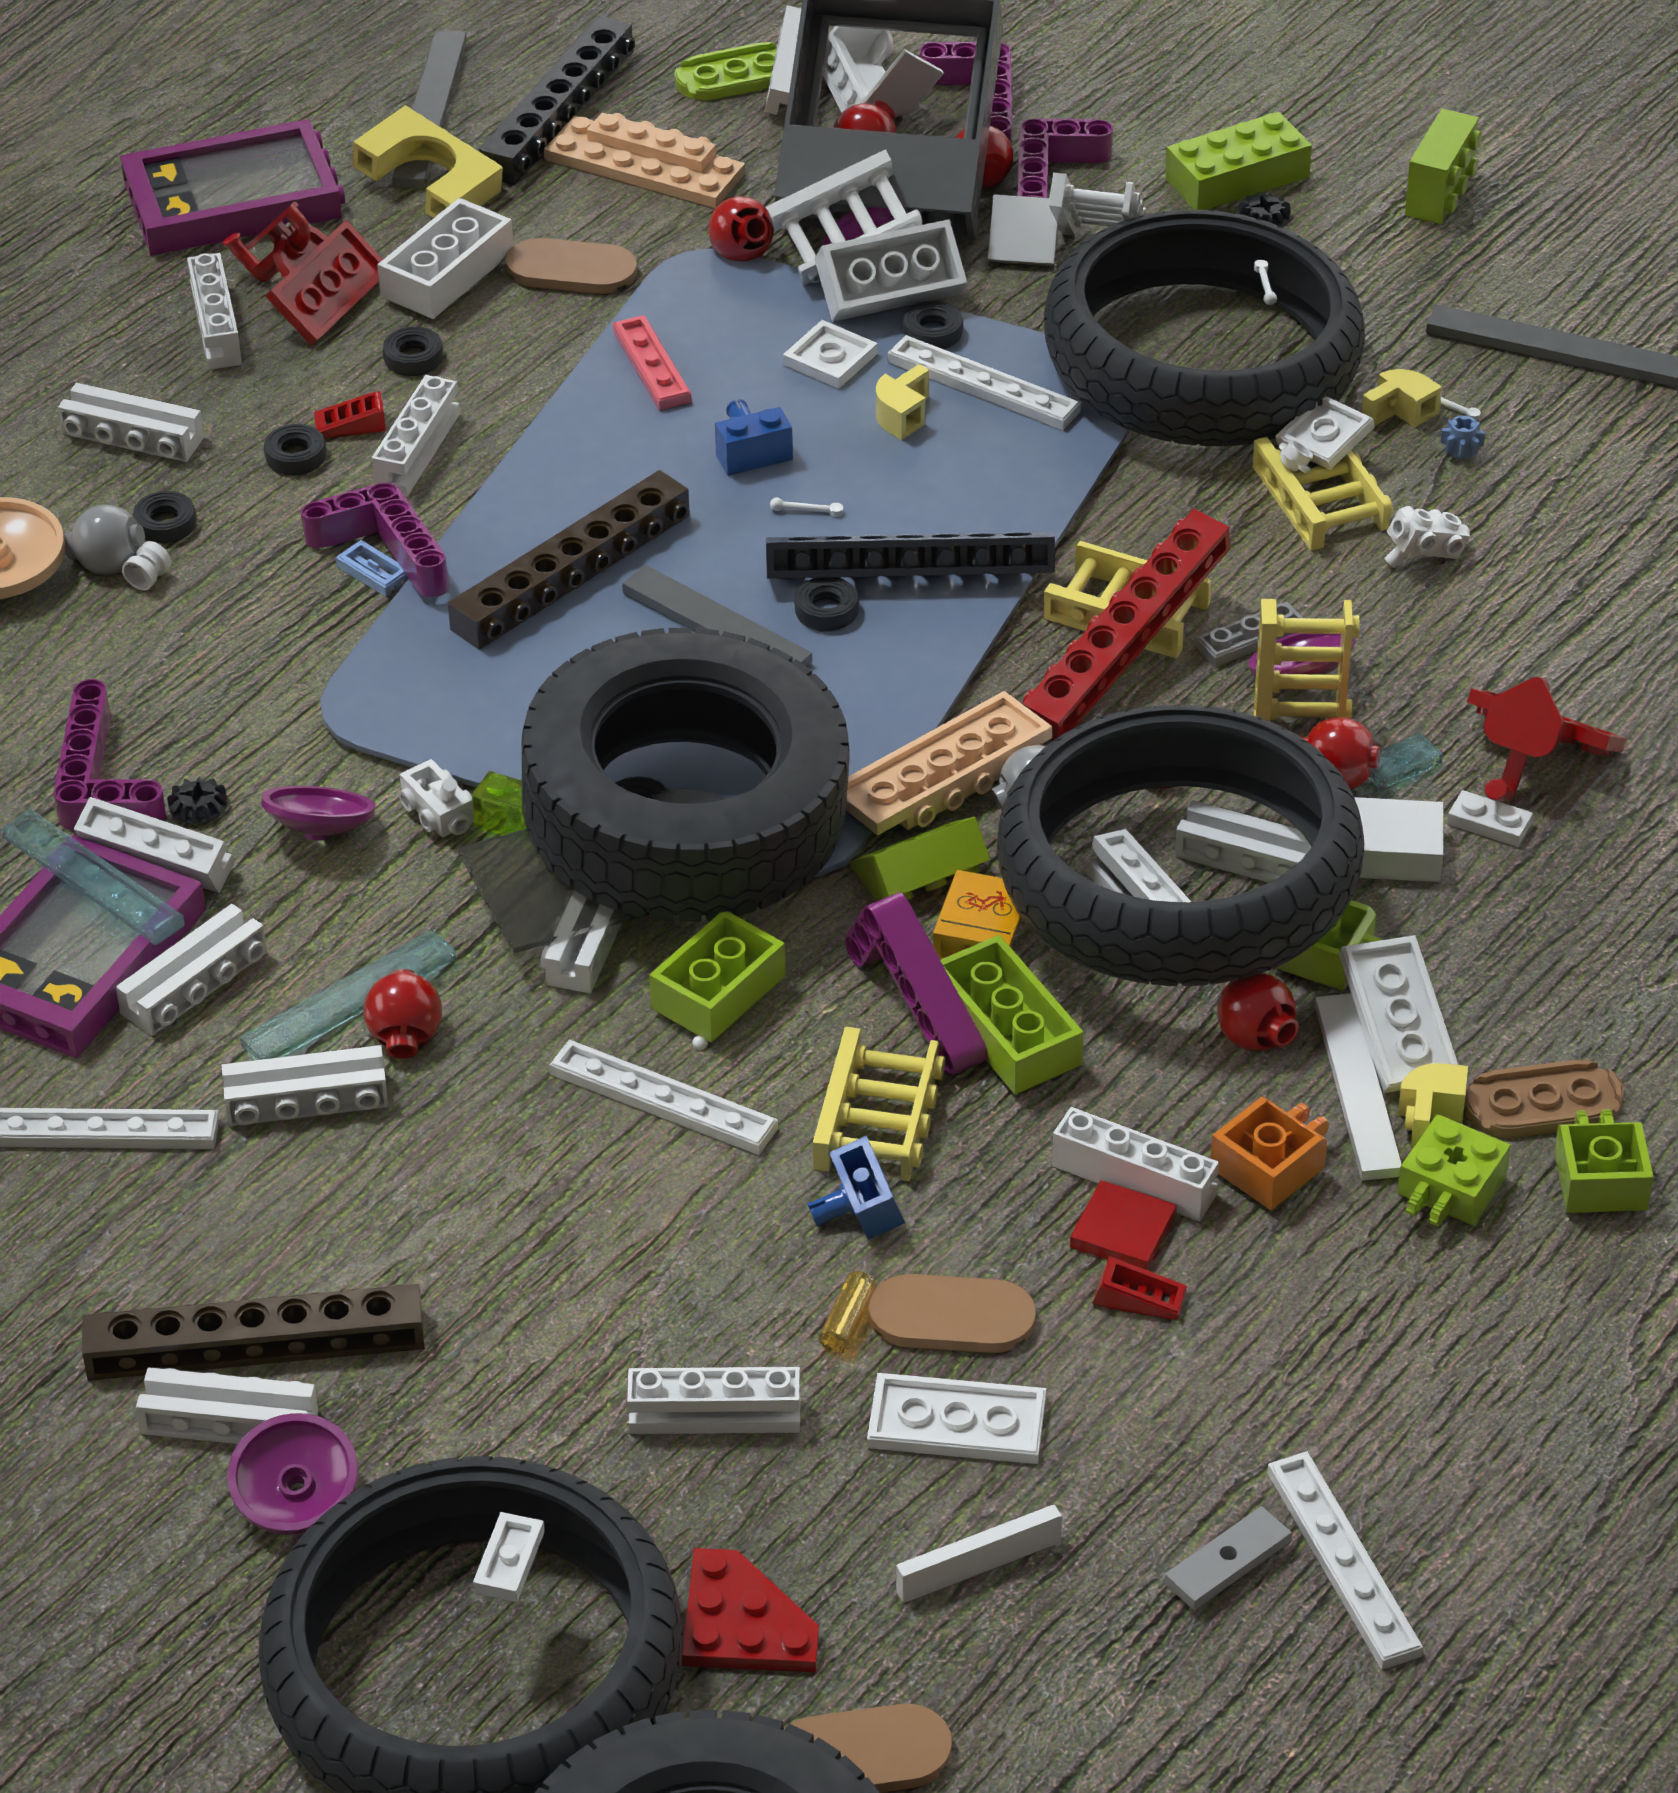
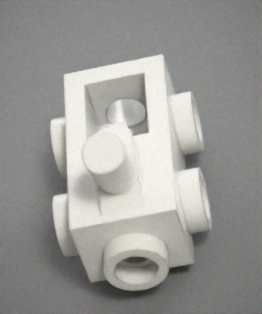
(1426, 534)
(437, 799)

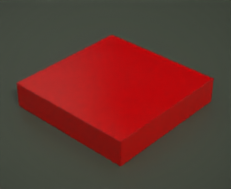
(1123, 1225)

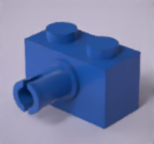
(752, 439)
(862, 1191)

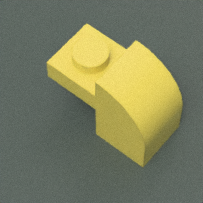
(1403, 394)
(902, 401)
(1429, 1092)

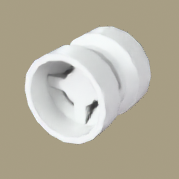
(149, 562)

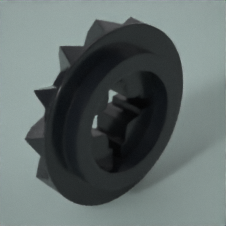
(1254, 207)
(211, 803)

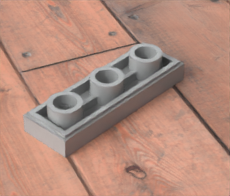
(1237, 638)
(1227, 1557)

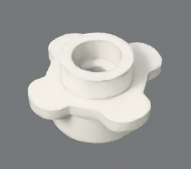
(1295, 456)

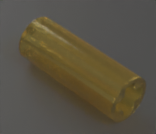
(847, 1312)

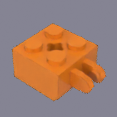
(1270, 1150)

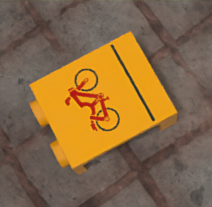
(974, 912)

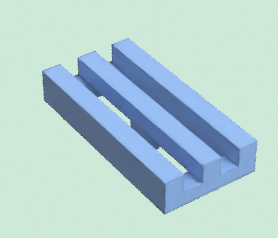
(369, 571)

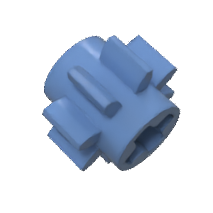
(1462, 437)

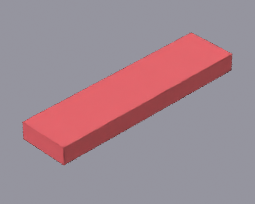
(652, 362)

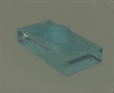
(1405, 760)

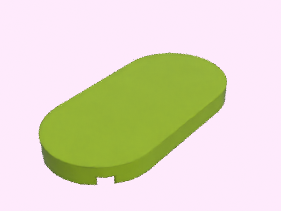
(726, 72)

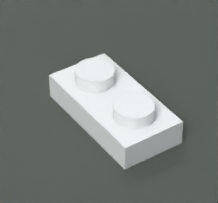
(1490, 818)
(508, 1557)

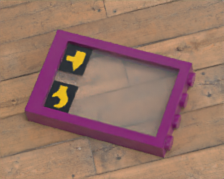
(230, 185)
(70, 954)

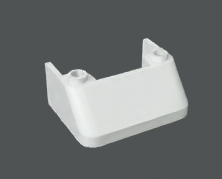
(857, 76)

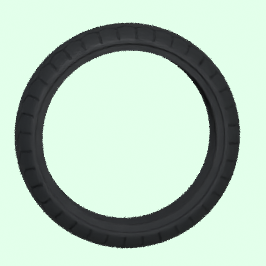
(1187, 402)
(1180, 940)
(437, 1507)

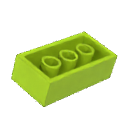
(1238, 161)
(1018, 1018)

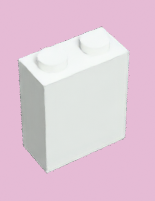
(1402, 839)

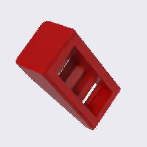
(352, 417)
(1115, 1292)

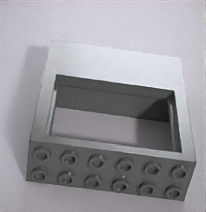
(930, 172)

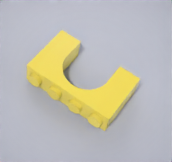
(412, 137)

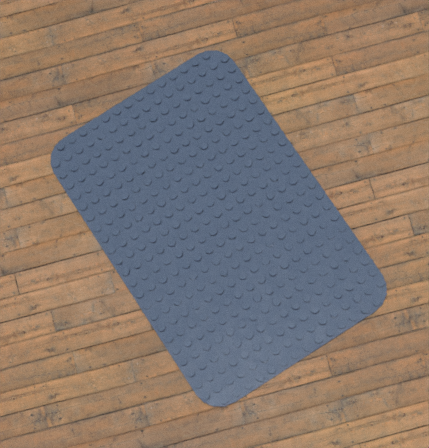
(725, 323)

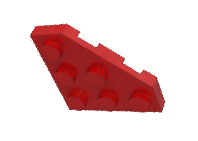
(743, 1618)

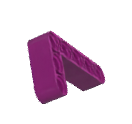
(957, 63)
(1058, 141)
(386, 512)
(83, 758)
(895, 934)

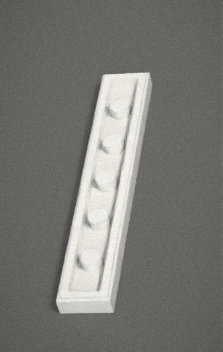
(986, 382)
(1358, 1088)
(664, 1097)
(108, 1128)
(1345, 1561)

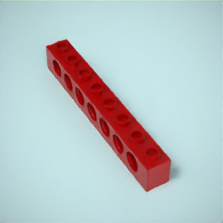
(1129, 622)

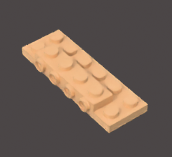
(646, 157)
(943, 765)

